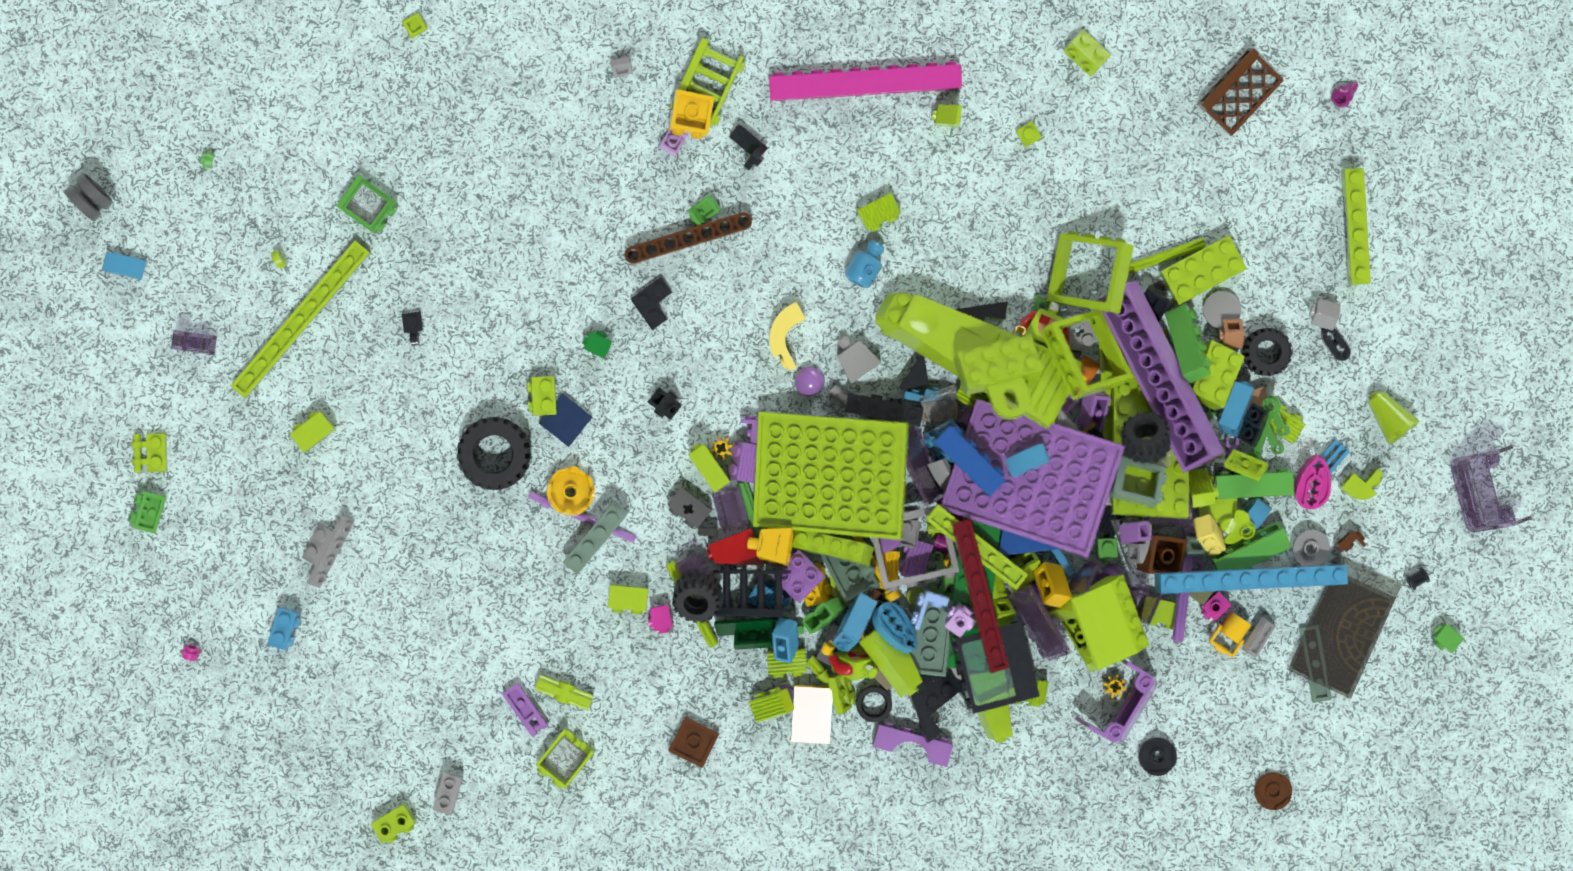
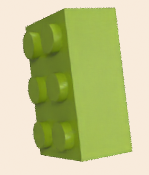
(1216, 388)

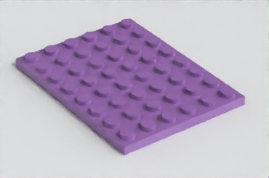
(1051, 504)

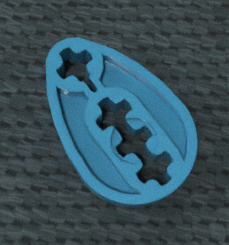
(904, 632)

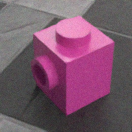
(1215, 606)
(660, 619)

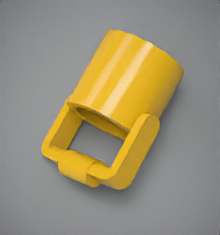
(1235, 629)

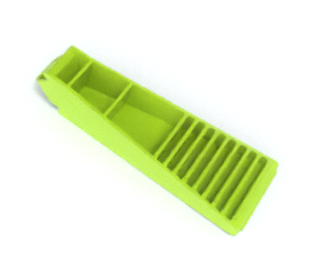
(942, 332)

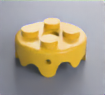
(570, 478)

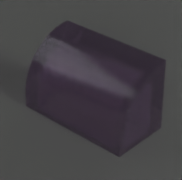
(730, 508)

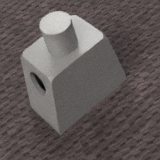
(856, 359)

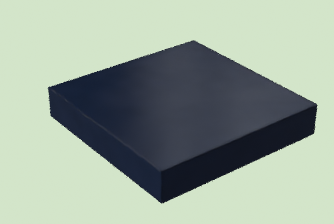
(567, 422)

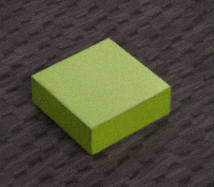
(414, 25)

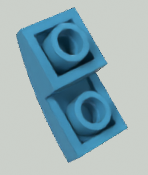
(123, 265)
(915, 394)
(1027, 460)
(1258, 511)

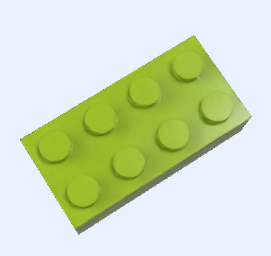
(1202, 270)

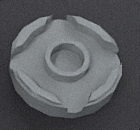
(1221, 306)

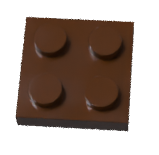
(693, 742)

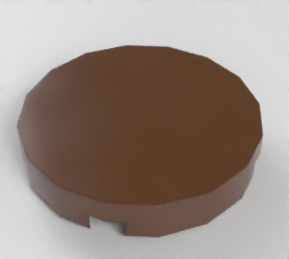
(1267, 791)

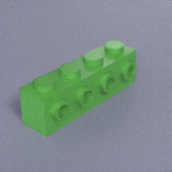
(1188, 343)
(1240, 486)
(1250, 552)

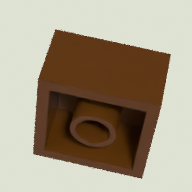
(1164, 554)

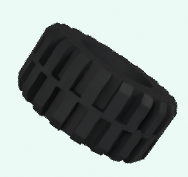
(520, 453)

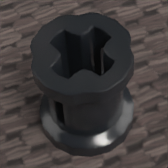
(1417, 578)

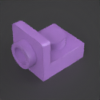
(752, 432)

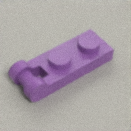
(524, 709)

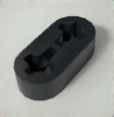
(1332, 347)

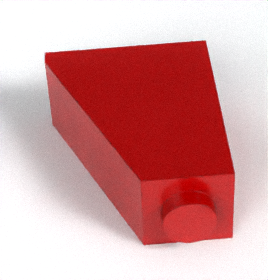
(734, 550)

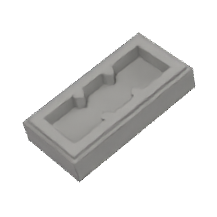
(1258, 637)

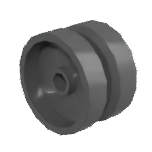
(86, 199)

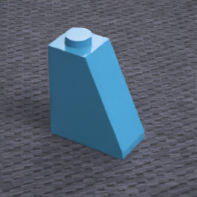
(1236, 408)

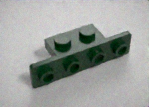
(749, 632)

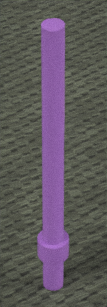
(583, 517)

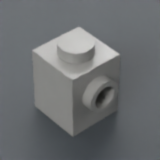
(1325, 314)

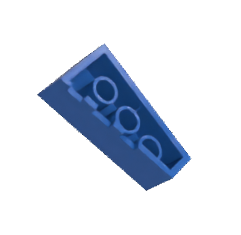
(969, 460)

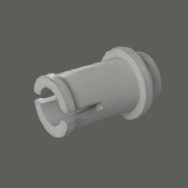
(838, 394)

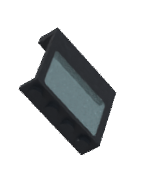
(996, 689)

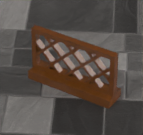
(1232, 77)

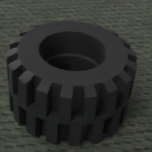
(1283, 348)
(1146, 426)
(693, 608)

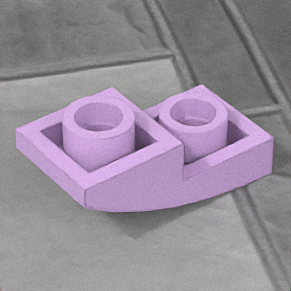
(672, 143)

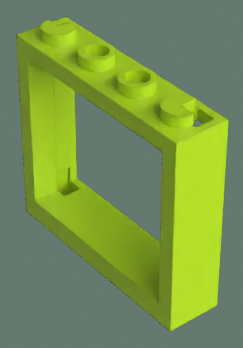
(1118, 278)
(1065, 360)

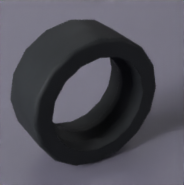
(888, 703)

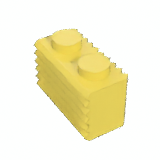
(1209, 535)

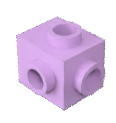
(960, 619)

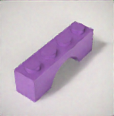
(889, 737)

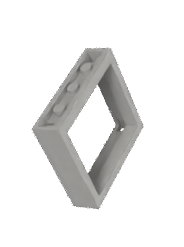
(928, 577)

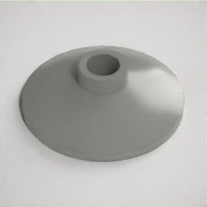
(1318, 552)

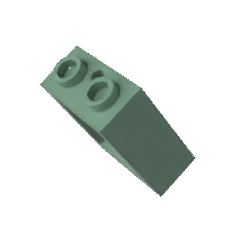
(1118, 493)

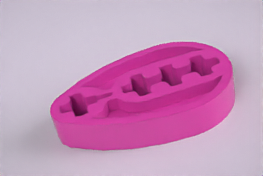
(1322, 486)

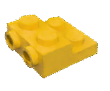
(691, 114)

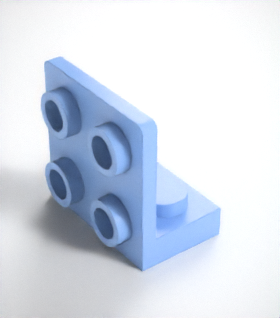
(934, 599)

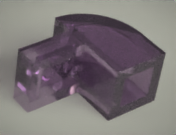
(193, 342)

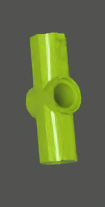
(564, 692)

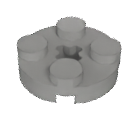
(1085, 339)

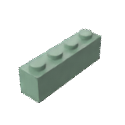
(595, 537)

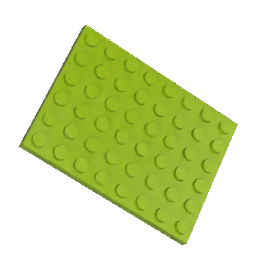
(830, 475)

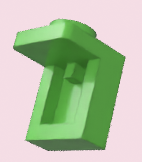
(704, 210)

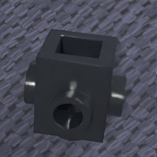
(667, 406)

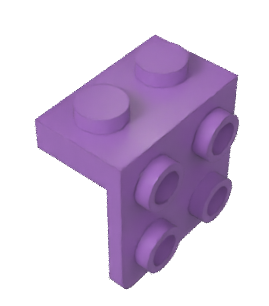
(803, 576)

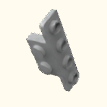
(325, 547)

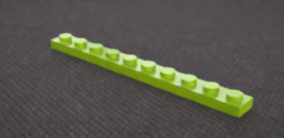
(300, 319)

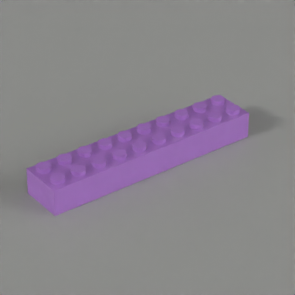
(1162, 379)

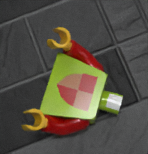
(1038, 320)
(852, 664)

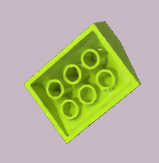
(1109, 621)

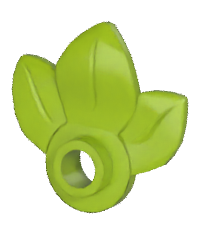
(1236, 527)

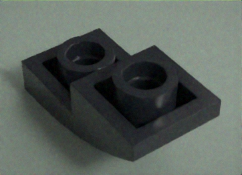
(1254, 426)

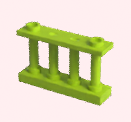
(696, 67)

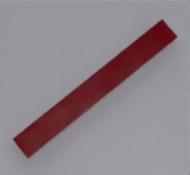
(980, 595)

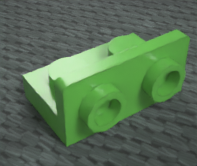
(146, 511)

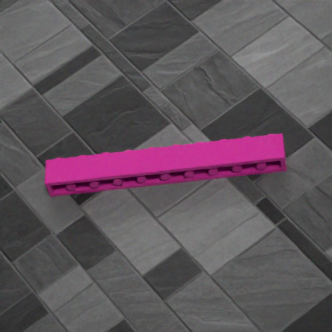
(866, 82)

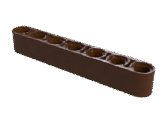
(678, 238)

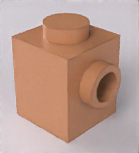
(1232, 333)

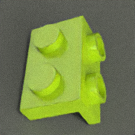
(1087, 53)
(542, 395)

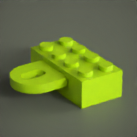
(998, 370)

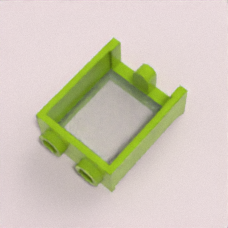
(564, 759)

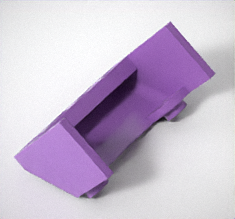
(1131, 708)

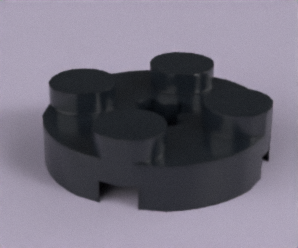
(1164, 764)

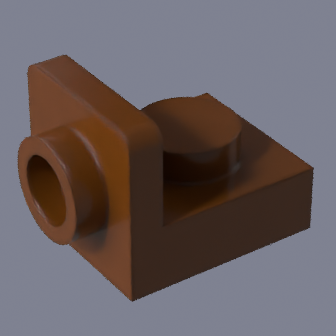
(1347, 540)

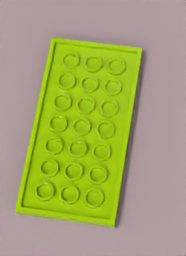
(1126, 402)

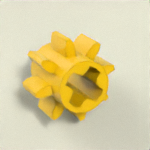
(720, 442)
(1112, 681)

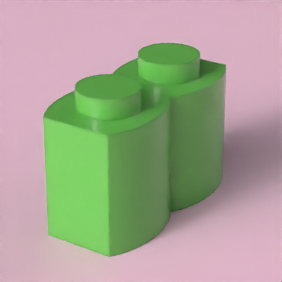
(823, 615)

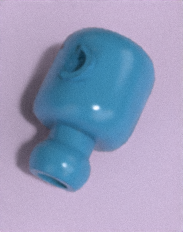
(865, 266)

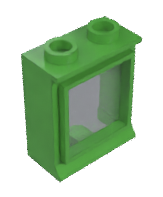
(367, 205)

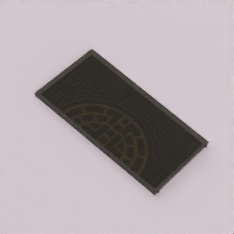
(1345, 629)

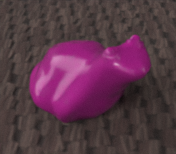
(1344, 94)

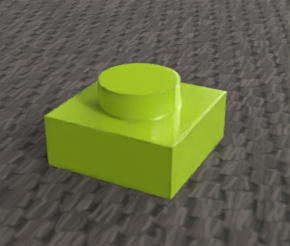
(1028, 134)

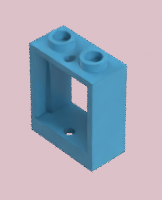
(854, 622)

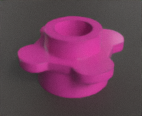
(190, 652)

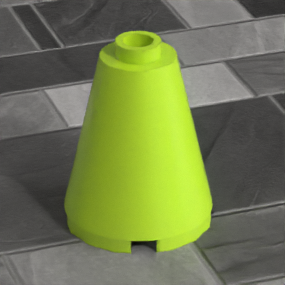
(1391, 416)

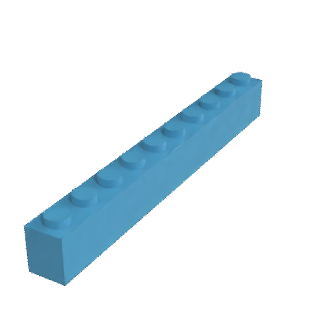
(1250, 578)

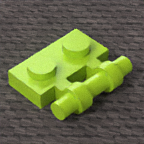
(156, 452)
(842, 693)

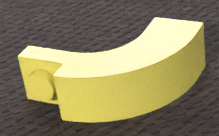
(783, 323)

